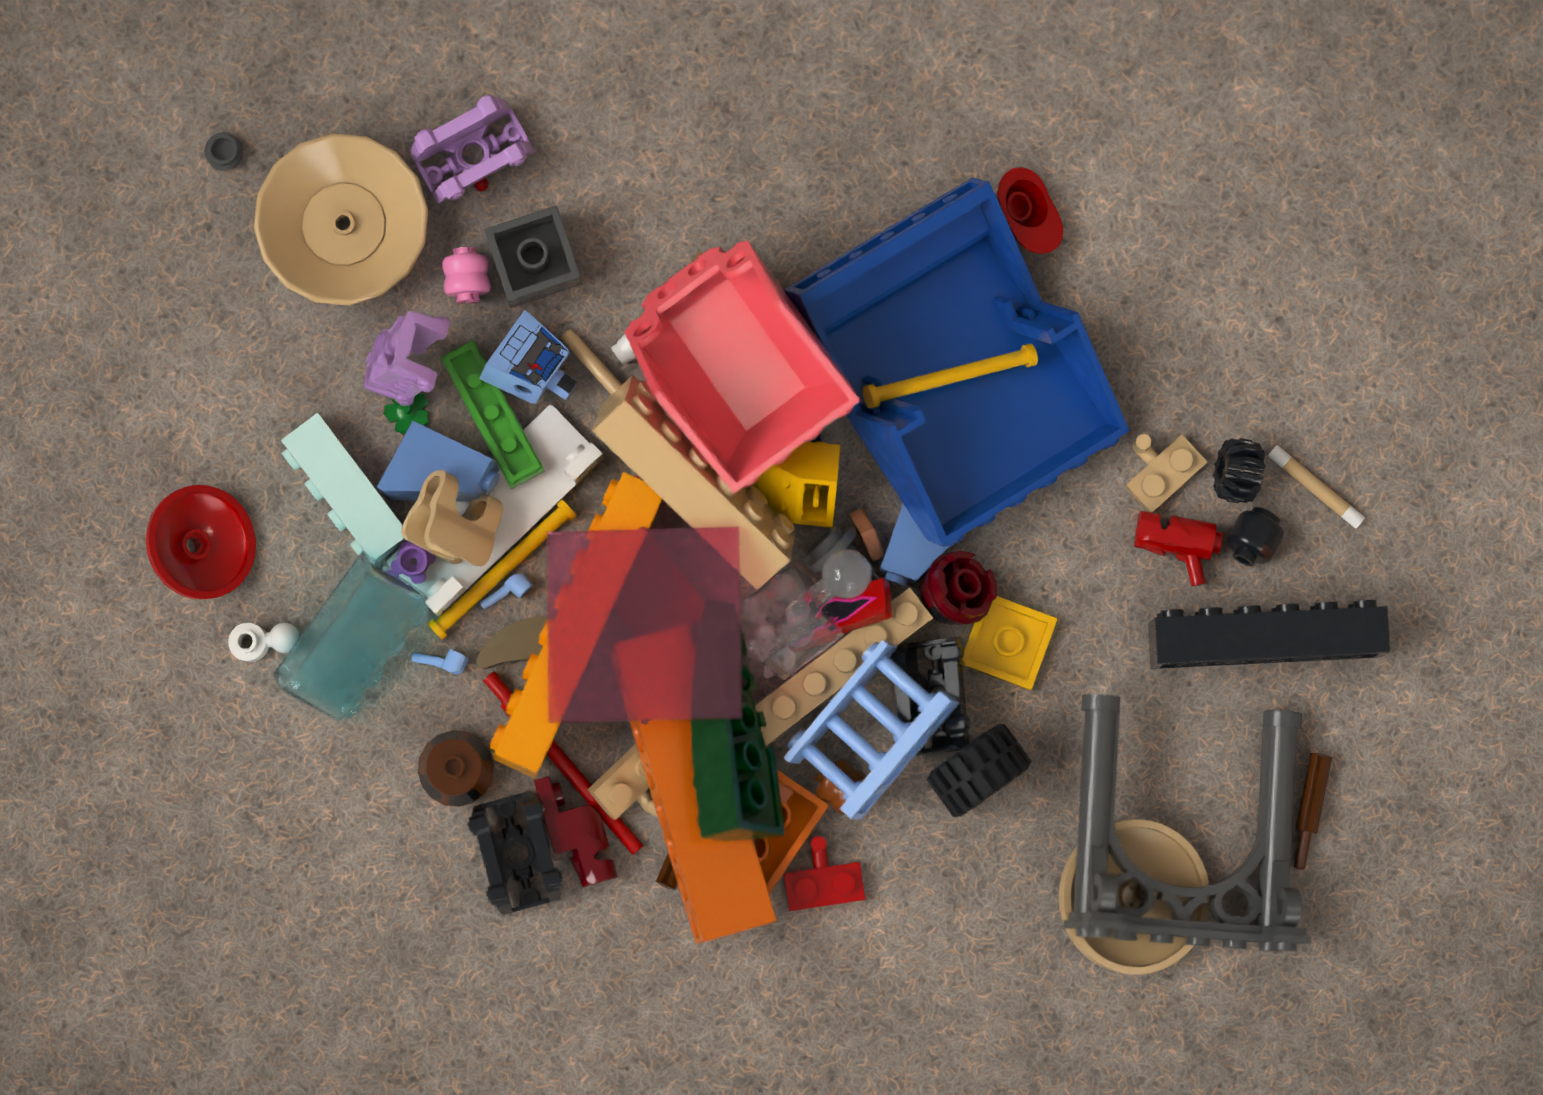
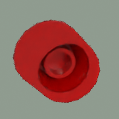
(1030, 211)

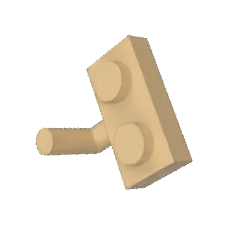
(1163, 472)
(623, 786)

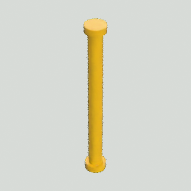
(1025, 356)
(501, 569)

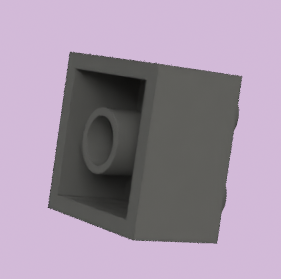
(533, 256)

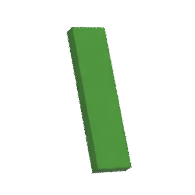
(492, 416)

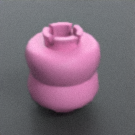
(466, 275)

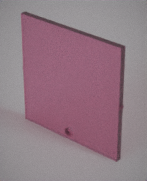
(644, 625)

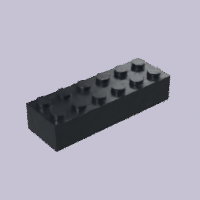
(1268, 636)

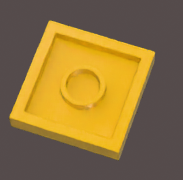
(1009, 643)

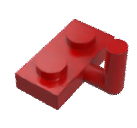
(825, 883)

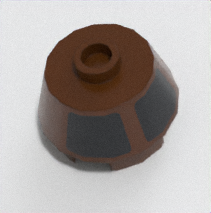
(455, 768)

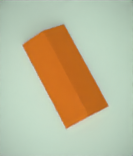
(800, 815)

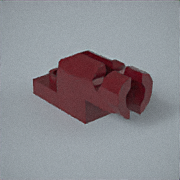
(576, 831)

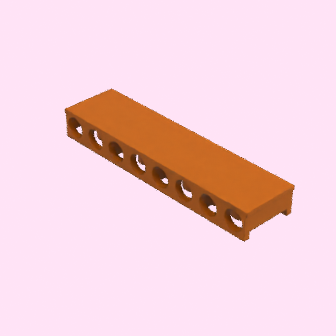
(715, 878)

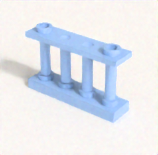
(908, 737)

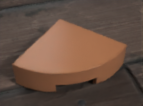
(867, 534)

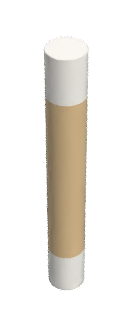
(1316, 486)

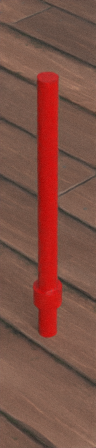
(570, 771)

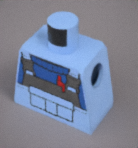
(529, 362)

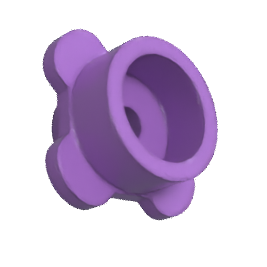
(402, 563)

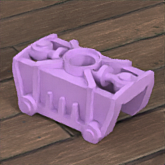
(466, 131)
(387, 366)

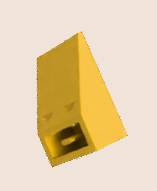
(803, 484)

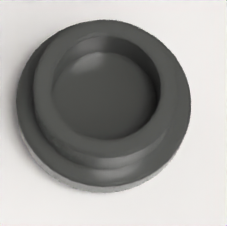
(223, 151)

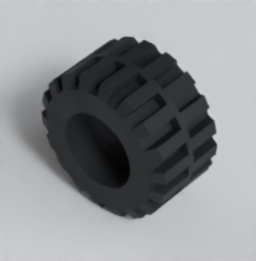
(979, 770)

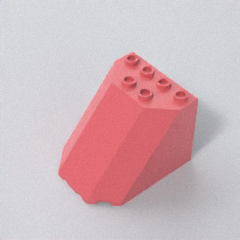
(737, 364)

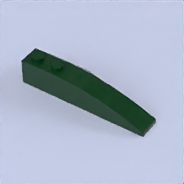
(736, 773)

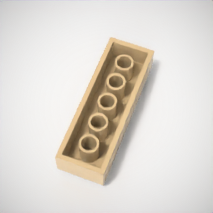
(668, 461)

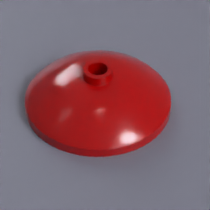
(221, 539)

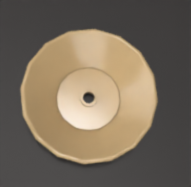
(334, 181)

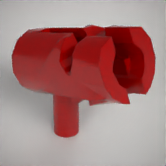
(1183, 537)

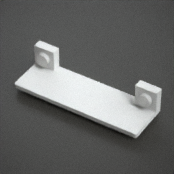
(566, 461)

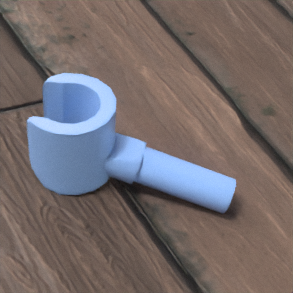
(517, 584)
(453, 663)

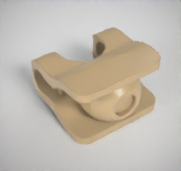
(440, 528)

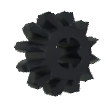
(1239, 470)

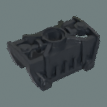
(950, 677)
(495, 853)

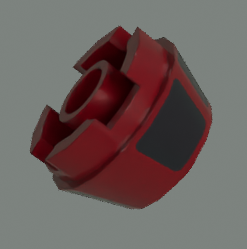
(958, 589)

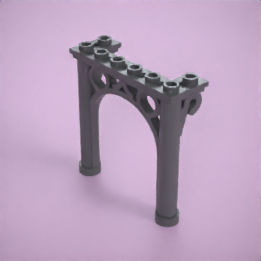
(1095, 896)

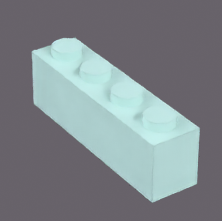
(344, 487)

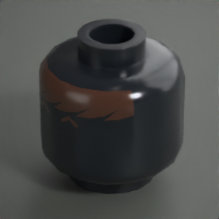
(1255, 536)

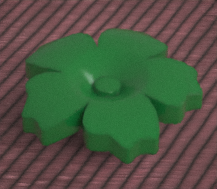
(406, 414)

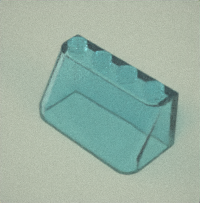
(351, 638)

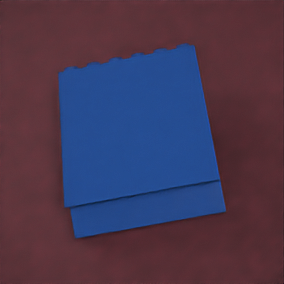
(941, 296)

